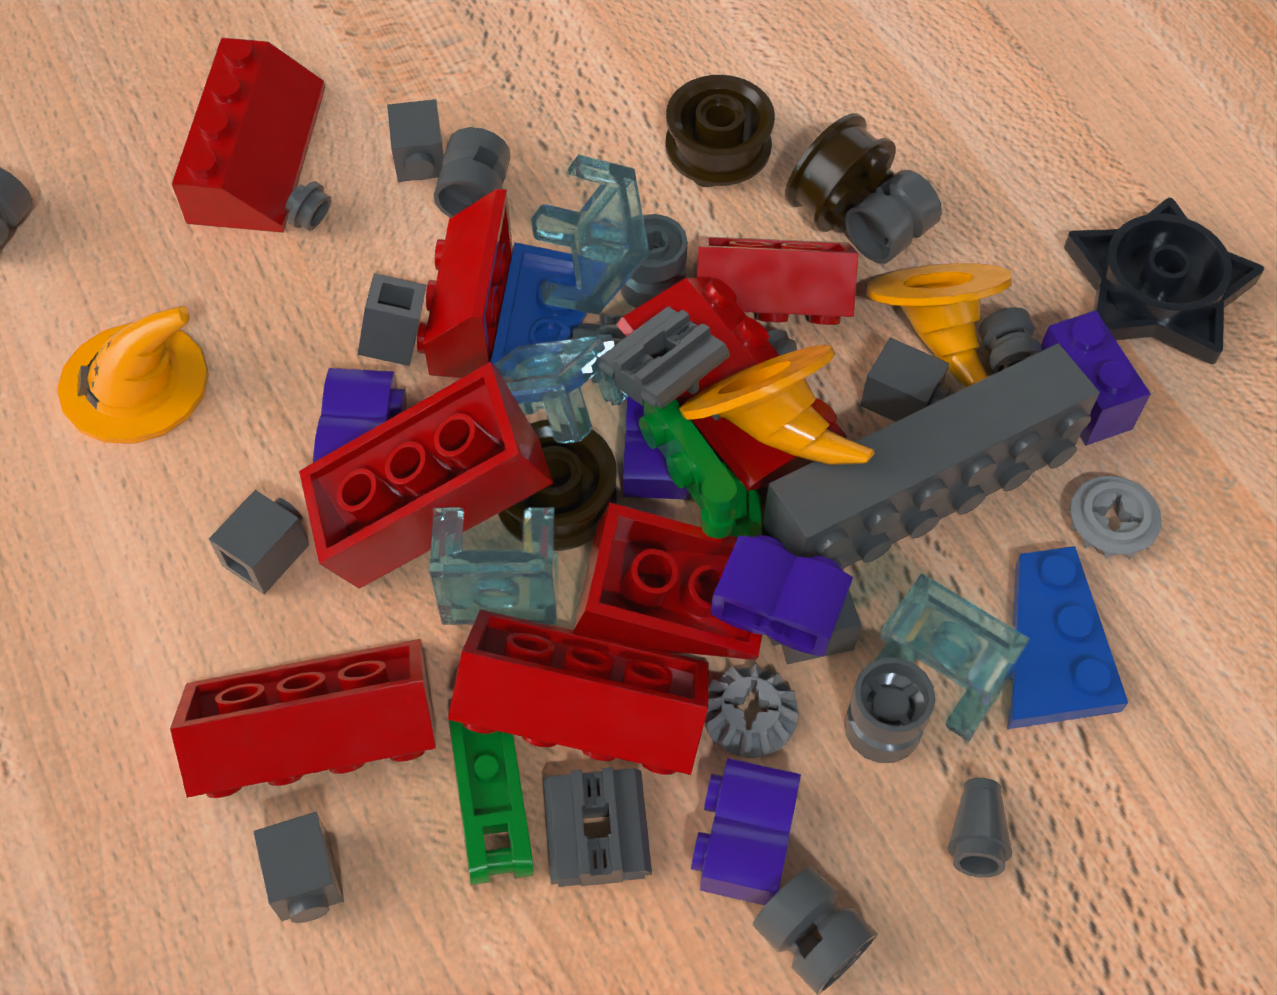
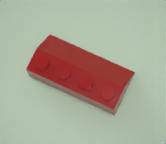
(248, 138)
(714, 304)
(452, 450)
(581, 693)
(303, 719)

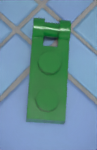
(692, 466)
(490, 803)

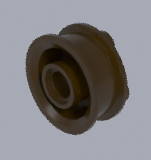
(719, 130)
(839, 171)
(578, 505)

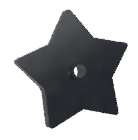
(1163, 279)

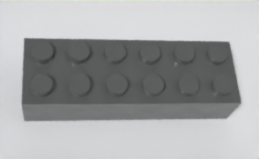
(935, 462)

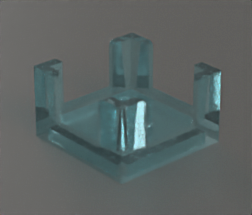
(604, 236)
(551, 379)
(495, 580)
(957, 643)

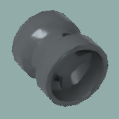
(1008, 337)

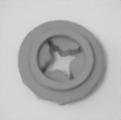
(1136, 510)
(769, 730)

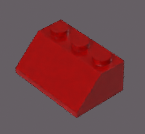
(784, 276)
(468, 288)

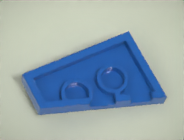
(523, 315)

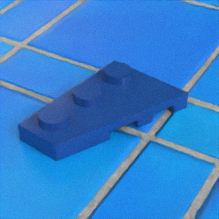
(1068, 661)

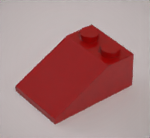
(655, 586)

